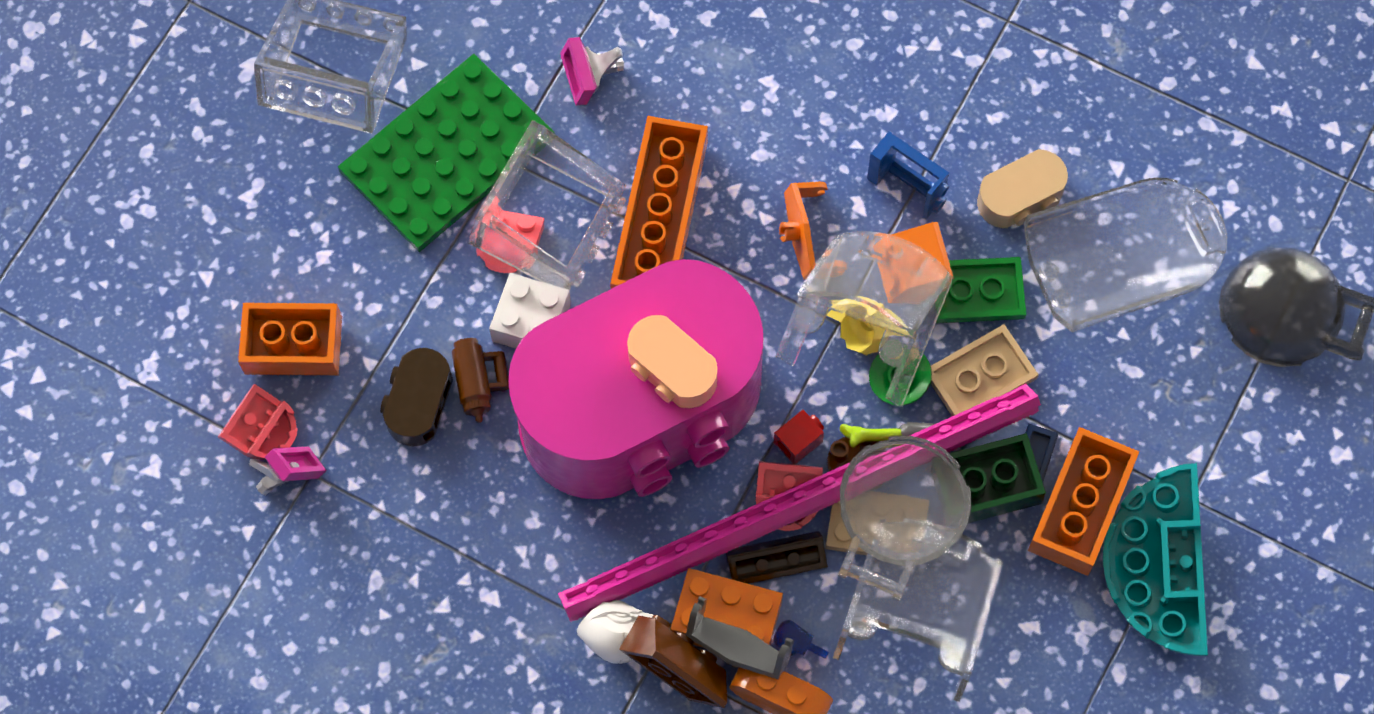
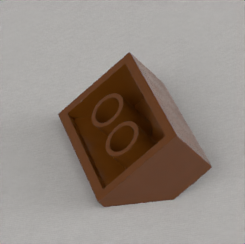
(676, 661)

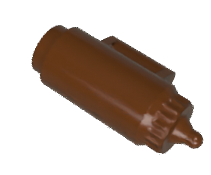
(472, 376)

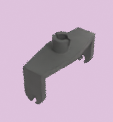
(736, 644)

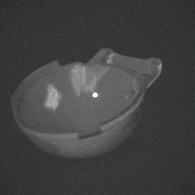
(902, 507)

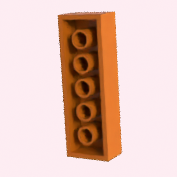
(661, 197)

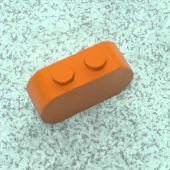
(780, 695)

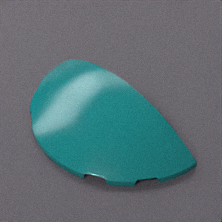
(1158, 562)

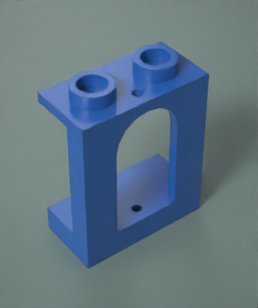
(884, 159)

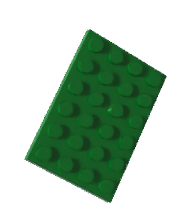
(441, 152)

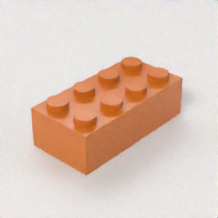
(1083, 501)

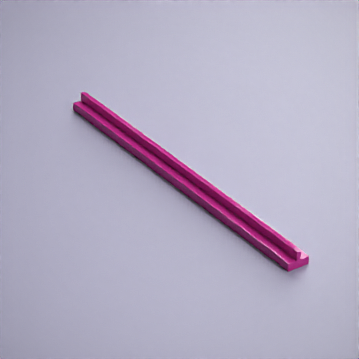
(779, 510)

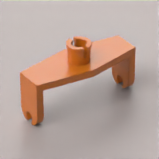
(798, 226)

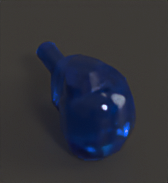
(801, 638)

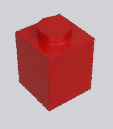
(799, 436)

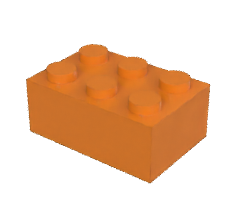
(290, 339)
(730, 603)

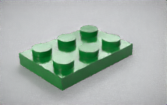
(984, 291)

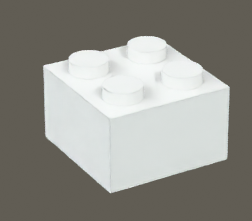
(524, 306)

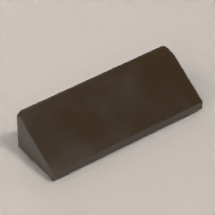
(777, 558)

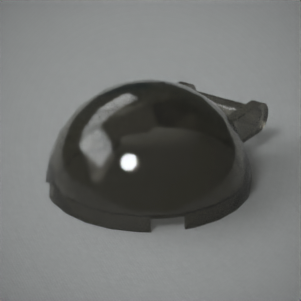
(1290, 308)

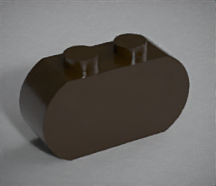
(417, 396)

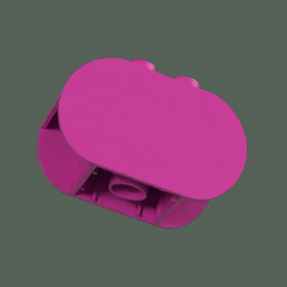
(601, 427)

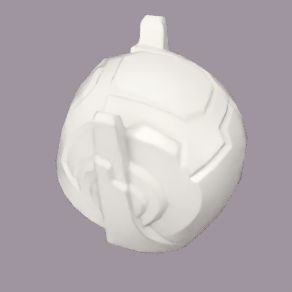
(607, 628)

